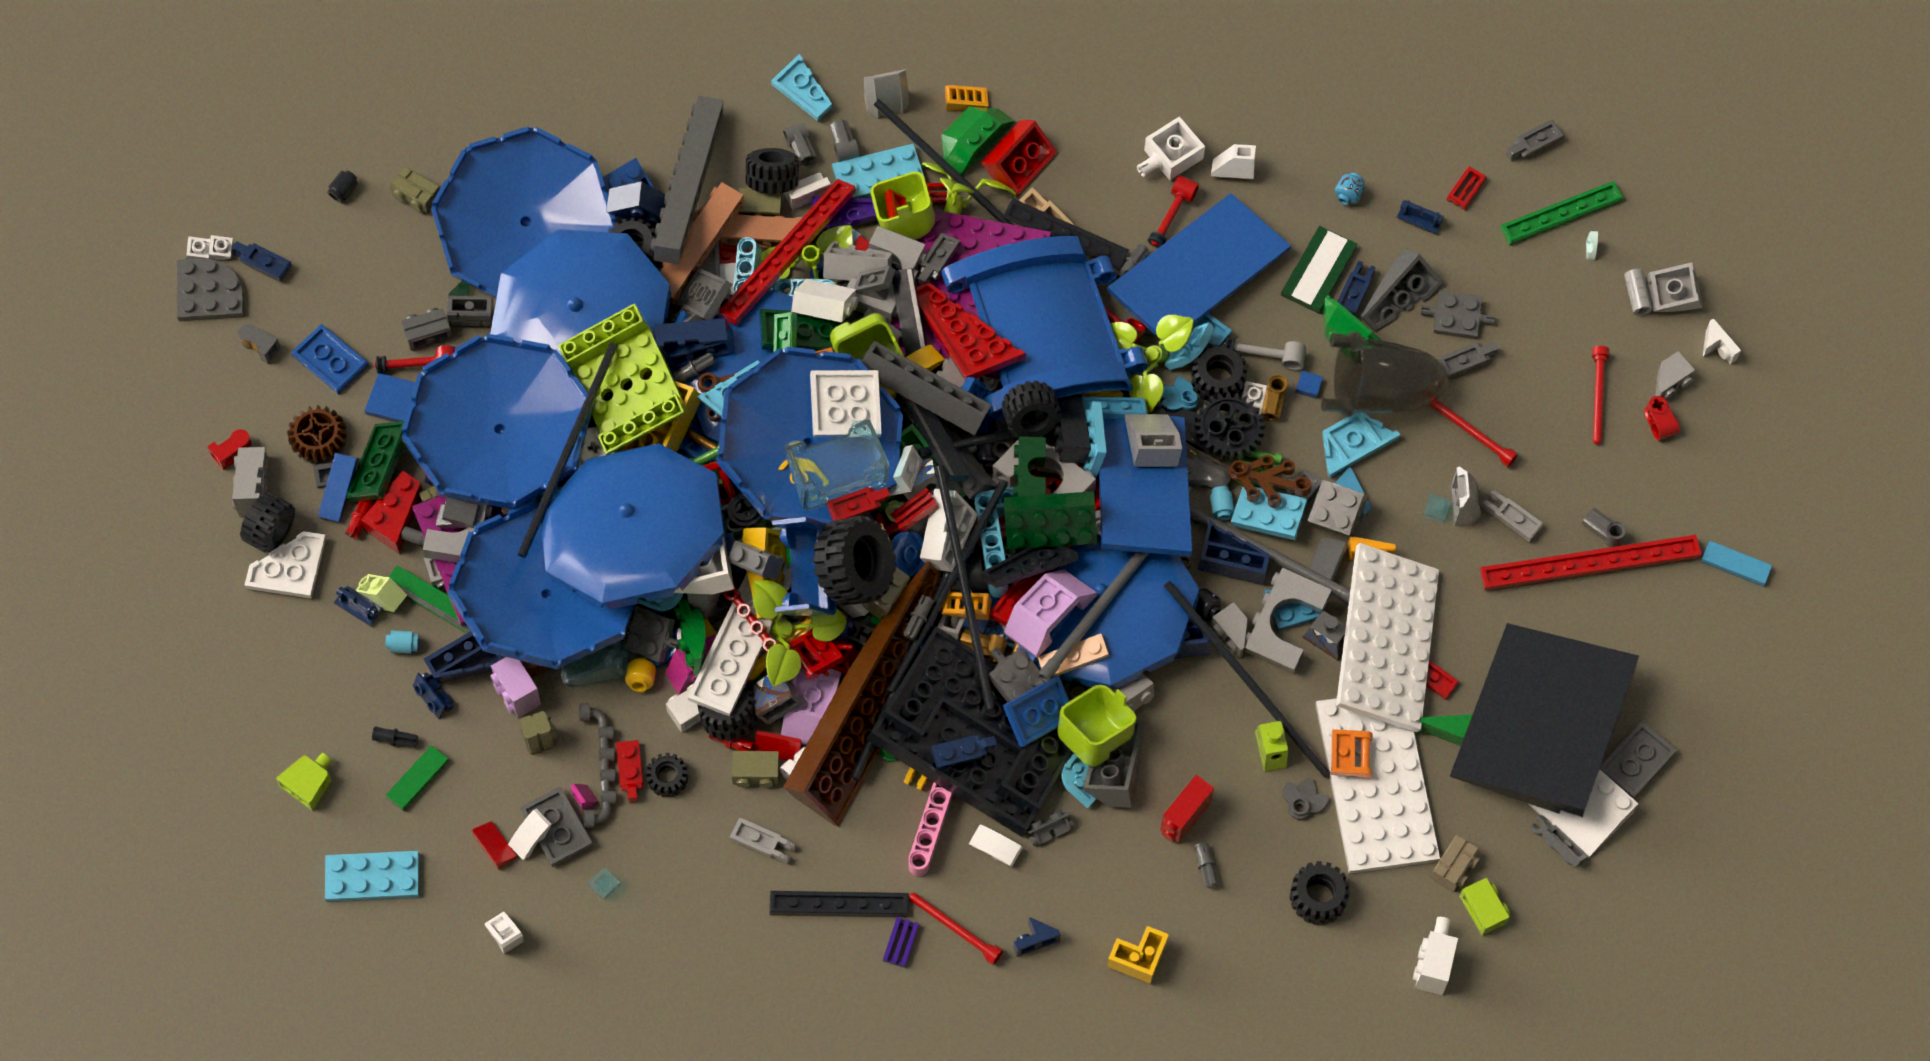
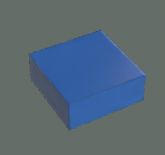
(1309, 384)

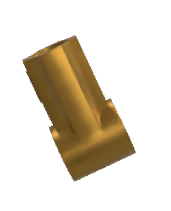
(1274, 398)
(988, 643)

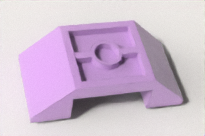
(1044, 608)
(816, 697)

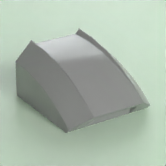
(890, 89)
(1674, 289)
(1465, 498)

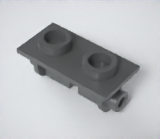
(1057, 822)

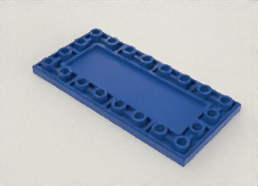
(1200, 265)
(1143, 505)

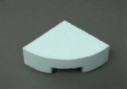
(1591, 245)

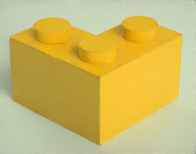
(1139, 960)

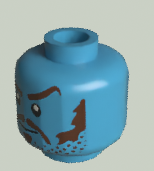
(1350, 189)

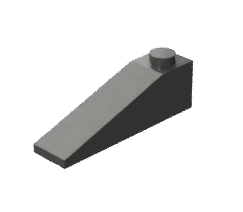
(1404, 285)
(1116, 778)

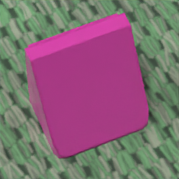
(583, 796)

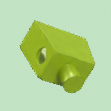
(1272, 742)
(306, 779)

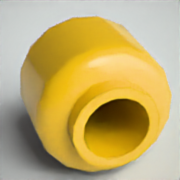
(640, 674)

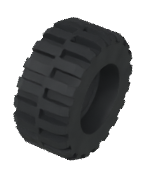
(835, 560)

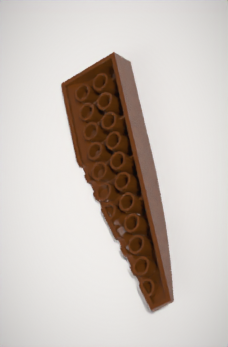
(826, 764)

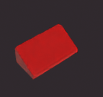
(785, 745)
(494, 844)

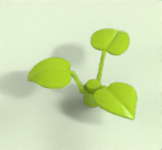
(954, 201)
(811, 253)
(1174, 334)
(780, 661)

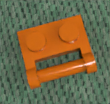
(1344, 753)

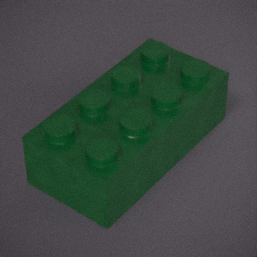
(1050, 520)

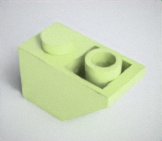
(381, 591)

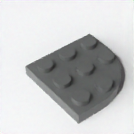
(207, 291)

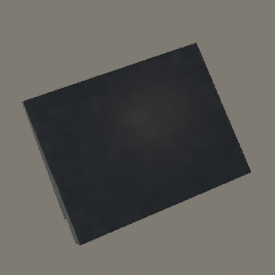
(945, 703)
(1545, 719)

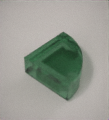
(461, 289)

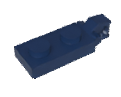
(262, 260)
(961, 750)

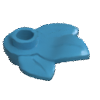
(1179, 395)

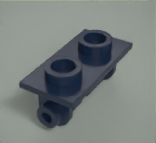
(1420, 216)
(357, 605)
(426, 687)

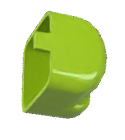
(913, 219)
(860, 335)
(1096, 724)

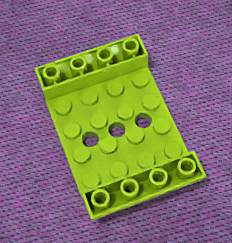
(647, 402)

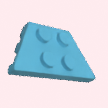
(1353, 441)

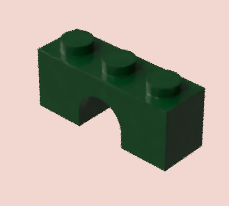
(1030, 454)

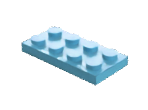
(877, 167)
(372, 876)

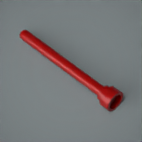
(1600, 355)
(1506, 455)
(990, 952)

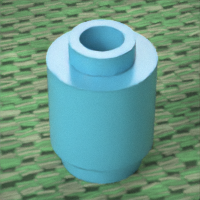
(1222, 503)
(402, 642)

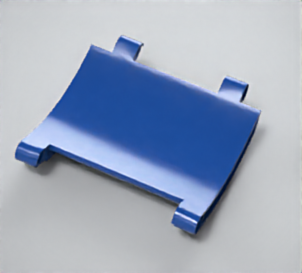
(1050, 307)

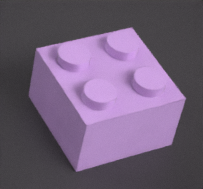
(515, 686)

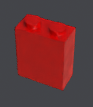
(1186, 809)

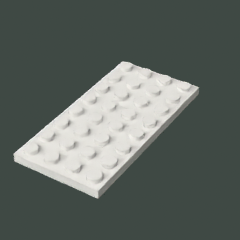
(1387, 637)
(1386, 816)

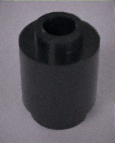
(342, 186)

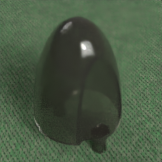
(1382, 377)

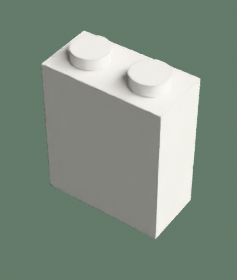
(824, 300)

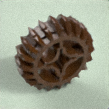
(299, 437)

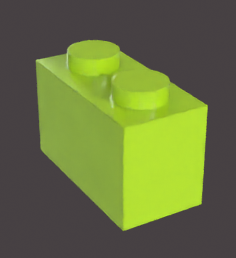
(1485, 906)

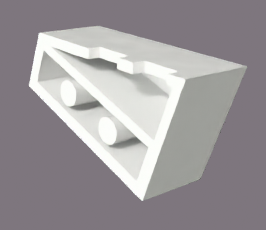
(937, 542)

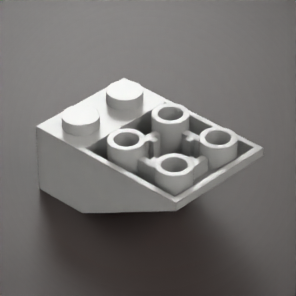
(1153, 440)

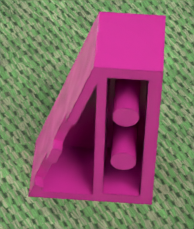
(679, 674)

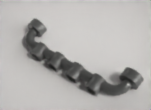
(605, 756)

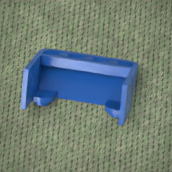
(806, 595)

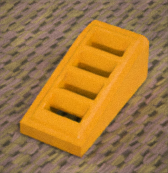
(958, 91)
(1354, 541)
(977, 598)

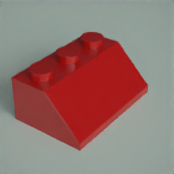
(1019, 155)

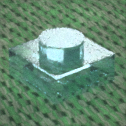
(1436, 508)
(603, 883)

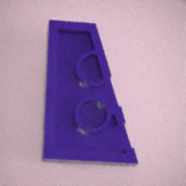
(853, 213)

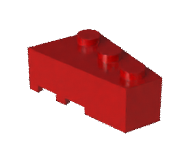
(393, 512)

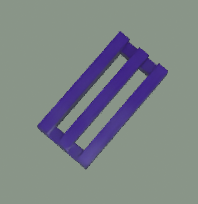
(906, 923)

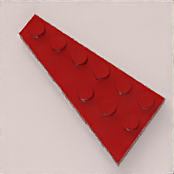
(967, 339)

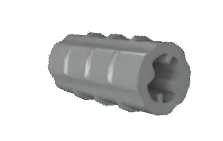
(1638, 292)

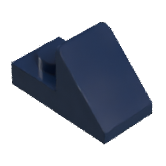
(1041, 937)

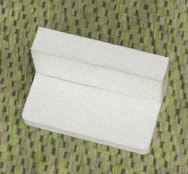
(807, 189)
(906, 471)

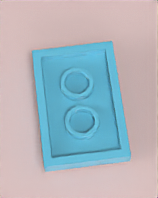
(1096, 435)
(1260, 517)

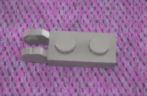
(1513, 516)
(761, 840)

